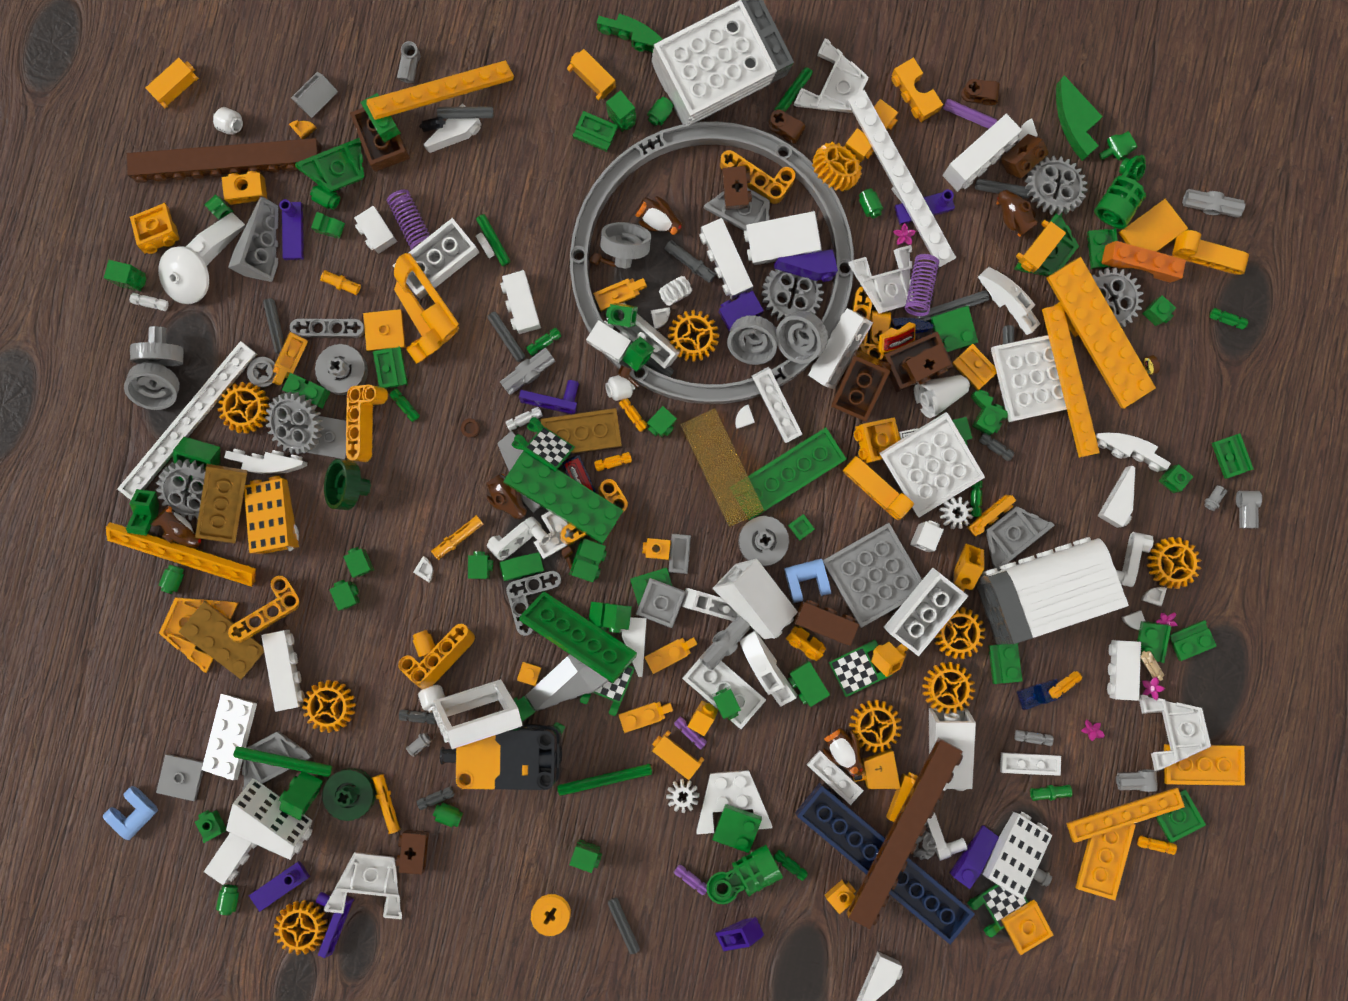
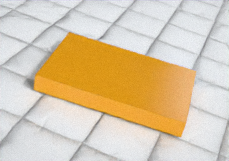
(1154, 228)

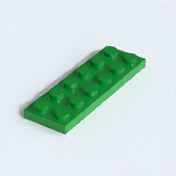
(796, 468)
(563, 497)
(578, 637)

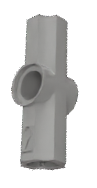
(1213, 203)
(527, 371)
(724, 643)

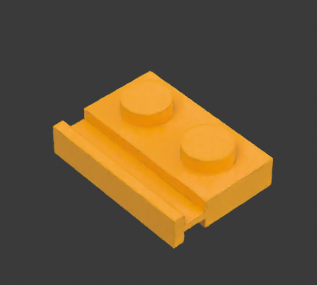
(975, 367)

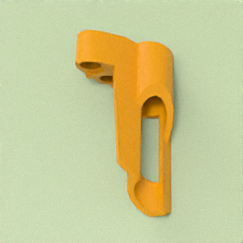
(435, 323)

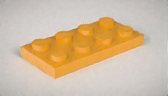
(1209, 767)
(1105, 862)

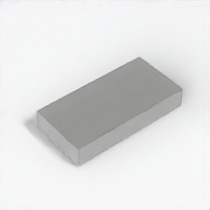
(679, 553)

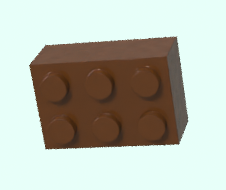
(379, 154)
(897, 357)
(861, 385)
(826, 622)

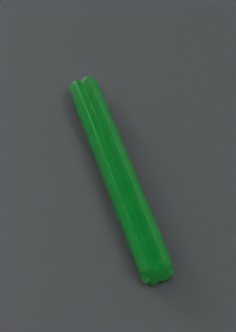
(282, 761)
(605, 779)

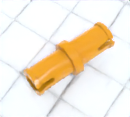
(340, 282)

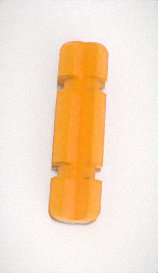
(633, 414)
(613, 461)
(1065, 684)
(1157, 845)

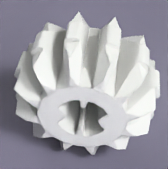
(675, 290)
(961, 508)
(689, 797)

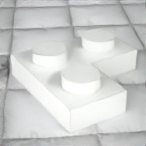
(555, 526)

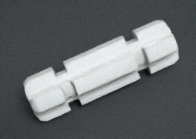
(150, 302)
(523, 419)

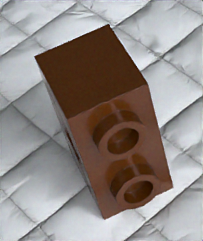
(1024, 156)
(734, 176)
(935, 356)
(419, 842)

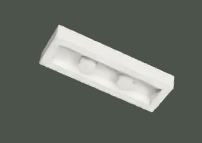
(1030, 764)
(835, 777)

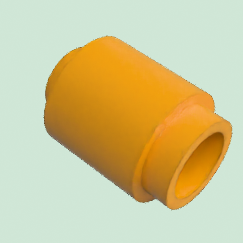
(423, 643)

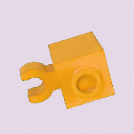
(888, 658)

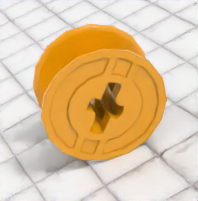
(554, 925)

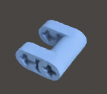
(803, 572)
(137, 819)

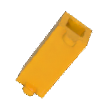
(592, 73)
(172, 82)
(1041, 247)
(676, 756)
(906, 783)

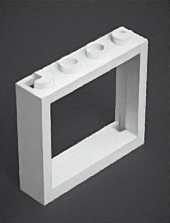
(481, 727)

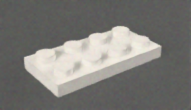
(711, 681)
(229, 730)

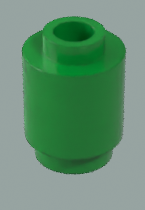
(660, 111)
(323, 198)
(870, 203)
(171, 579)
(447, 815)
(227, 899)

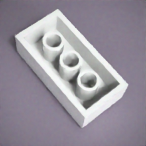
(982, 153)
(441, 256)
(925, 611)

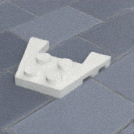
(841, 84)
(887, 289)
(1184, 729)
(734, 789)
(371, 876)

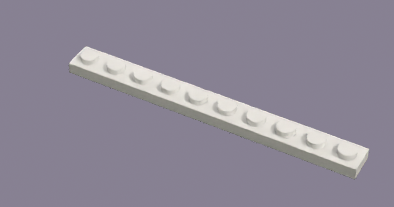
(900, 178)
(188, 419)

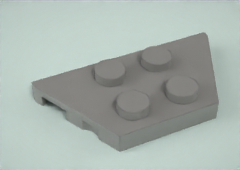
(756, 212)
(1014, 534)
(276, 744)

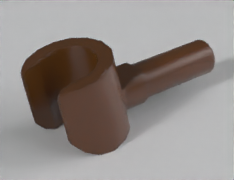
(596, 258)
(624, 372)
(567, 552)

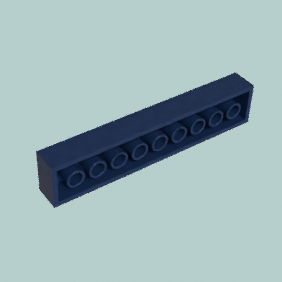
(860, 845)

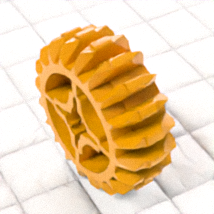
(836, 166)
(701, 333)
(229, 411)
(1178, 557)
(971, 621)
(957, 702)
(333, 711)
(883, 724)
(297, 942)

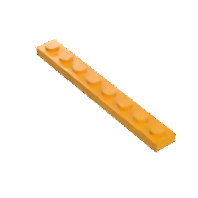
(439, 90)
(1070, 381)
(182, 555)

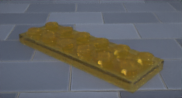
(722, 467)

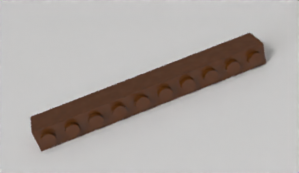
(219, 160)
(904, 833)

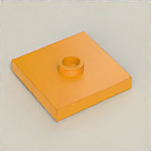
(384, 330)
(1027, 927)

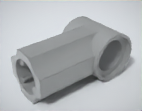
(408, 64)
(1248, 508)
(1142, 780)

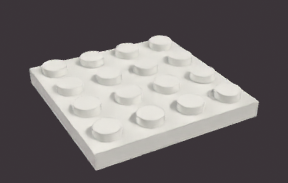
(1028, 378)
(932, 464)

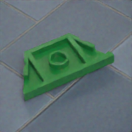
(335, 167)
(1060, 253)

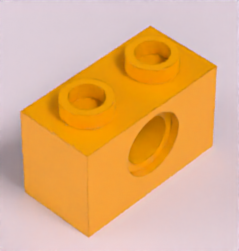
(233, 183)

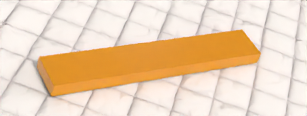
(1125, 815)

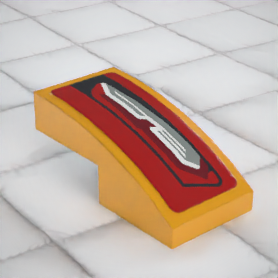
(894, 339)

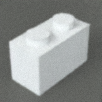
(375, 229)
(609, 341)
(927, 536)

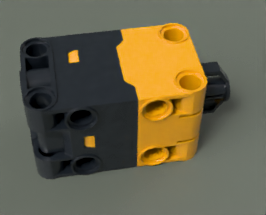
(510, 760)

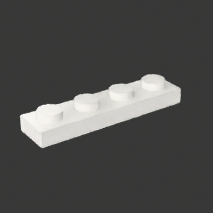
(776, 404)

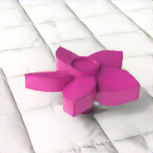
(904, 235)
(1167, 620)
(1152, 688)
(1093, 730)

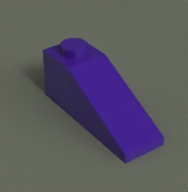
(812, 265)
(974, 859)

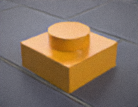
(529, 673)

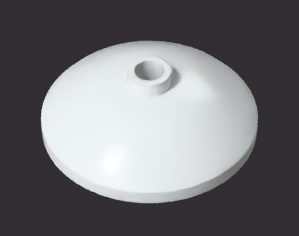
(183, 275)

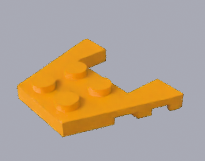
(179, 614)

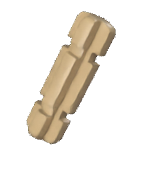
(1152, 665)

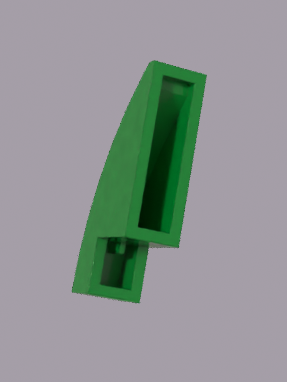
(1076, 117)

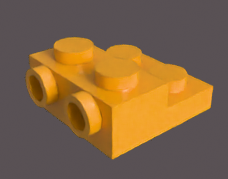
(154, 229)
(875, 438)

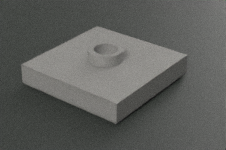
(333, 439)
(660, 602)
(180, 777)

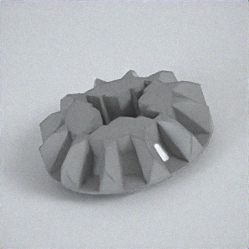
(254, 374)
(928, 847)

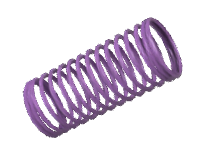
(399, 200)
(918, 304)

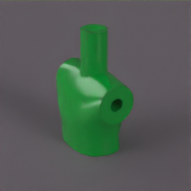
(1119, 146)

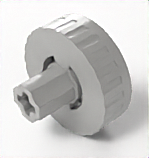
(625, 242)
(755, 331)
(809, 331)
(156, 349)
(344, 356)
(154, 377)
(768, 528)

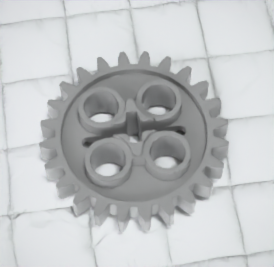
(1072, 188)
(775, 288)
(1126, 291)
(294, 422)
(171, 484)

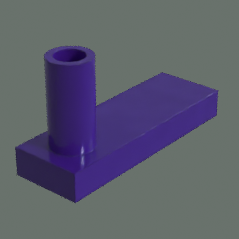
(937, 204)
(292, 230)
(563, 405)
(279, 886)
(335, 926)

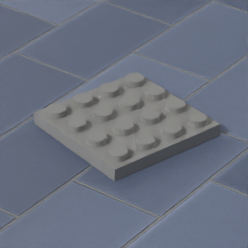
(873, 574)

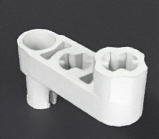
(1137, 543)
(505, 546)
(943, 849)

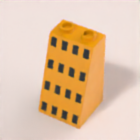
(269, 516)

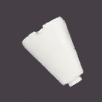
(940, 393)

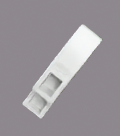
(1008, 293)
(1125, 445)
(271, 464)
(766, 670)

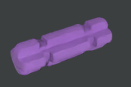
(699, 741)
(691, 879)

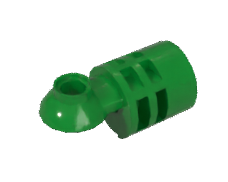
(1124, 194)
(748, 873)

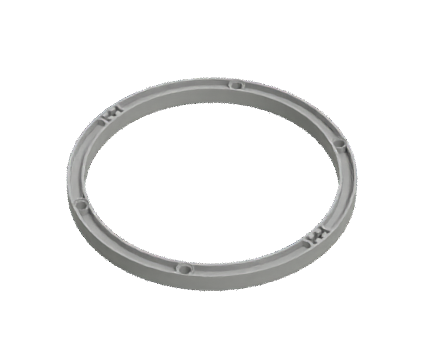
(710, 134)

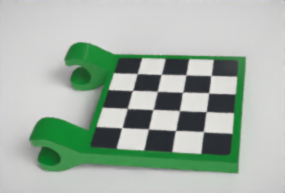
(544, 445)
(856, 670)
(613, 691)
(999, 905)

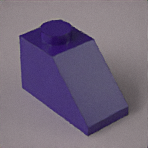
(740, 934)

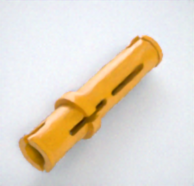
(453, 540)
(383, 795)

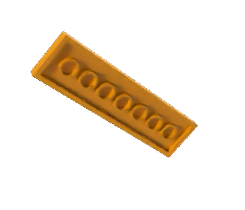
(1101, 332)

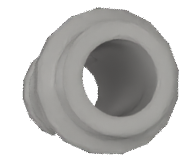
(1215, 498)
(421, 742)
(1042, 877)

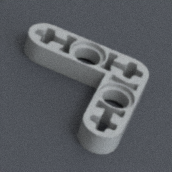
(522, 597)

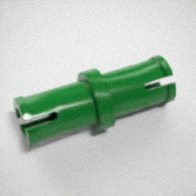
(1051, 792)

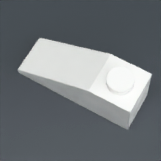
(453, 132)
(216, 237)
(1120, 501)
(708, 604)
(635, 639)
(880, 977)

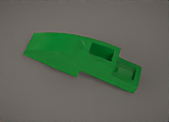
(627, 28)

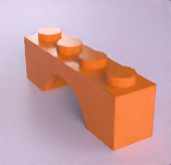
(1129, 256)

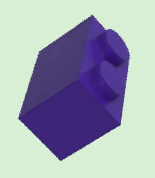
(745, 305)

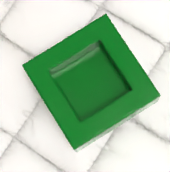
(801, 527)

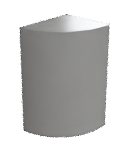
(314, 94)

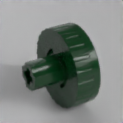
(344, 484)
(343, 807)

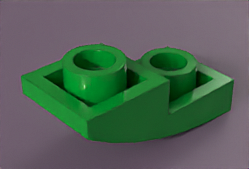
(983, 400)
(521, 566)

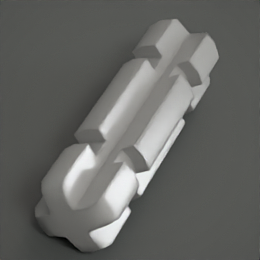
(1032, 737)

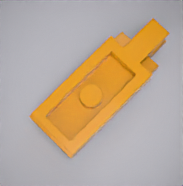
(619, 292)
(288, 357)
(990, 515)
(669, 654)
(644, 715)

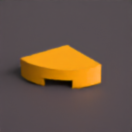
(303, 128)

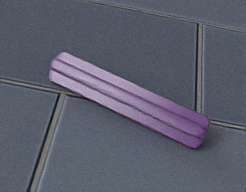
(969, 113)

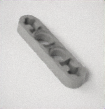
(327, 331)

